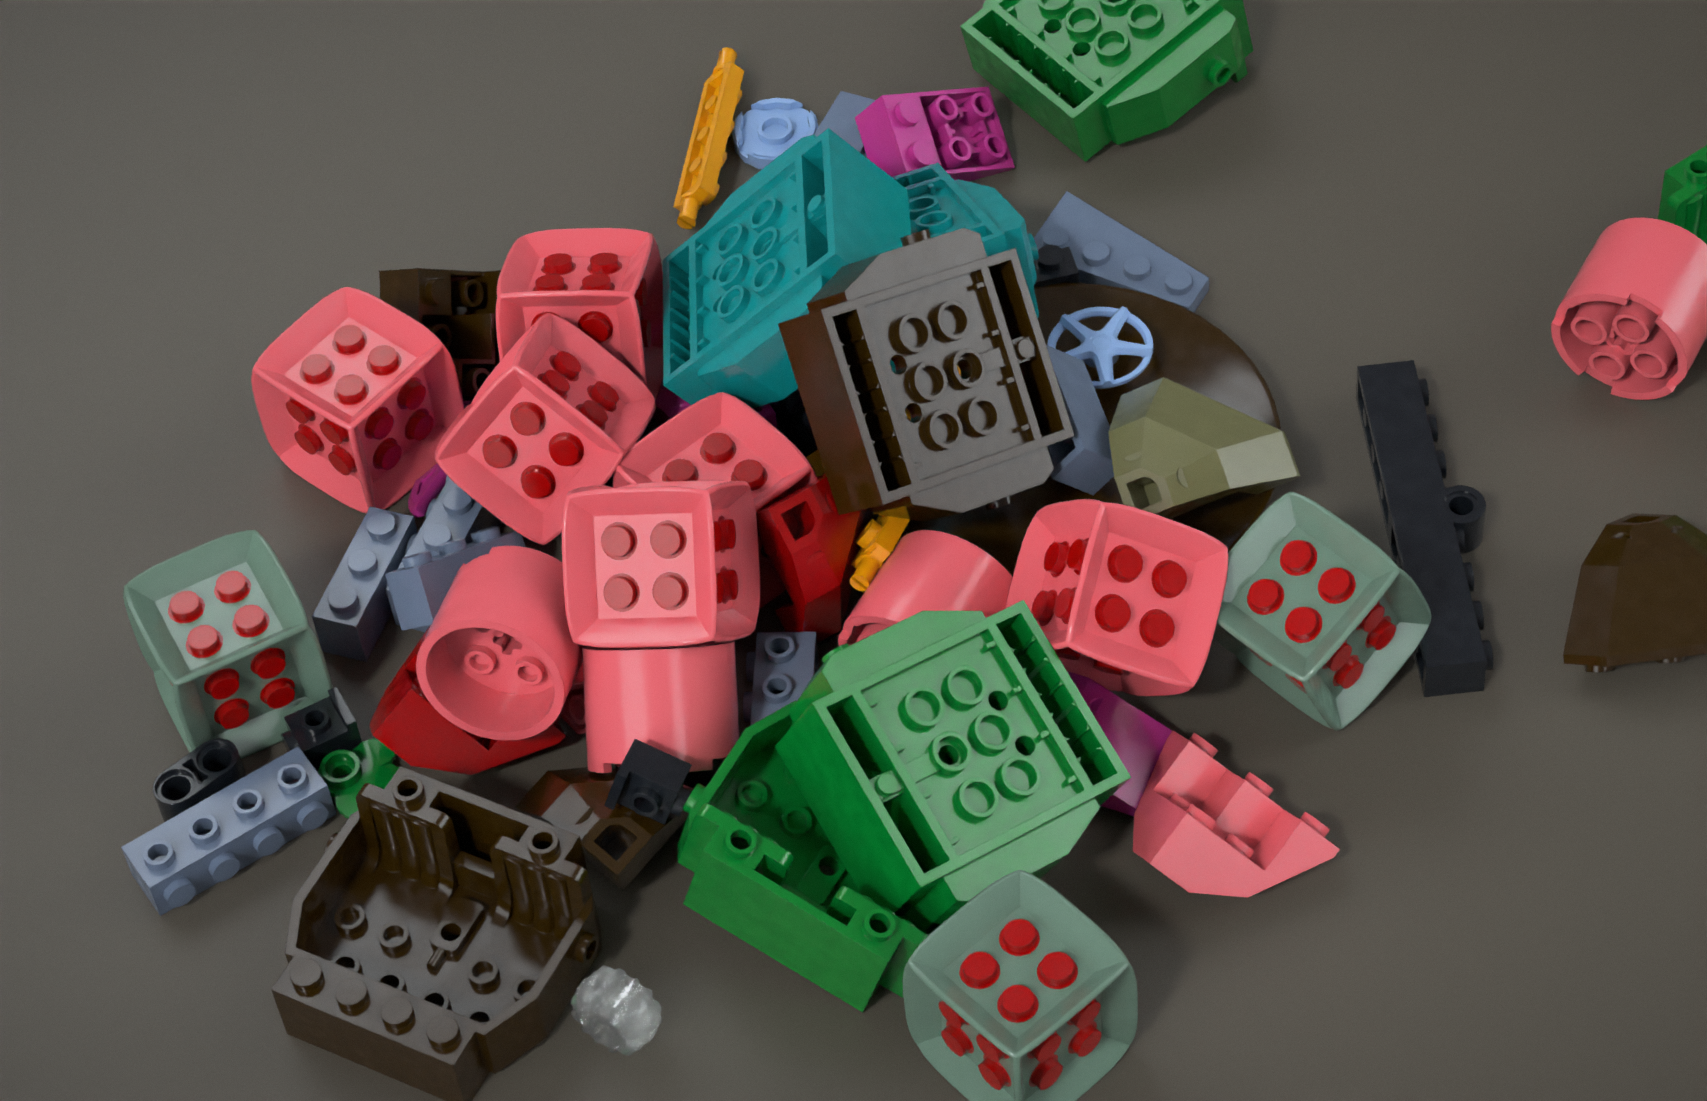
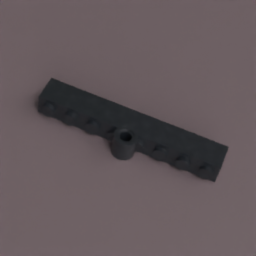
(1426, 524)

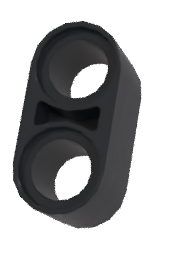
(197, 776)

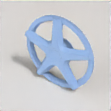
(1102, 347)

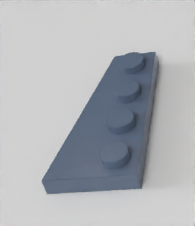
(1118, 256)

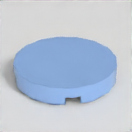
(771, 130)

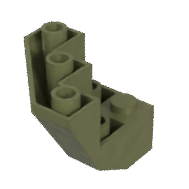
(1188, 450)

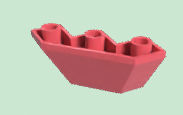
(1218, 829)

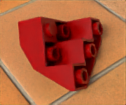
(812, 556)
(428, 740)

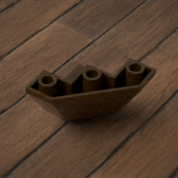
(457, 309)
(1640, 595)
(612, 840)

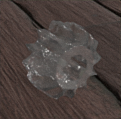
(616, 1010)

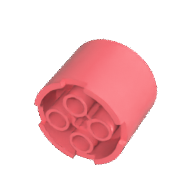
(1636, 309)
(928, 574)
(501, 646)
(663, 697)

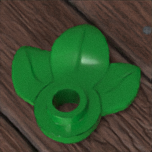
(365, 764)

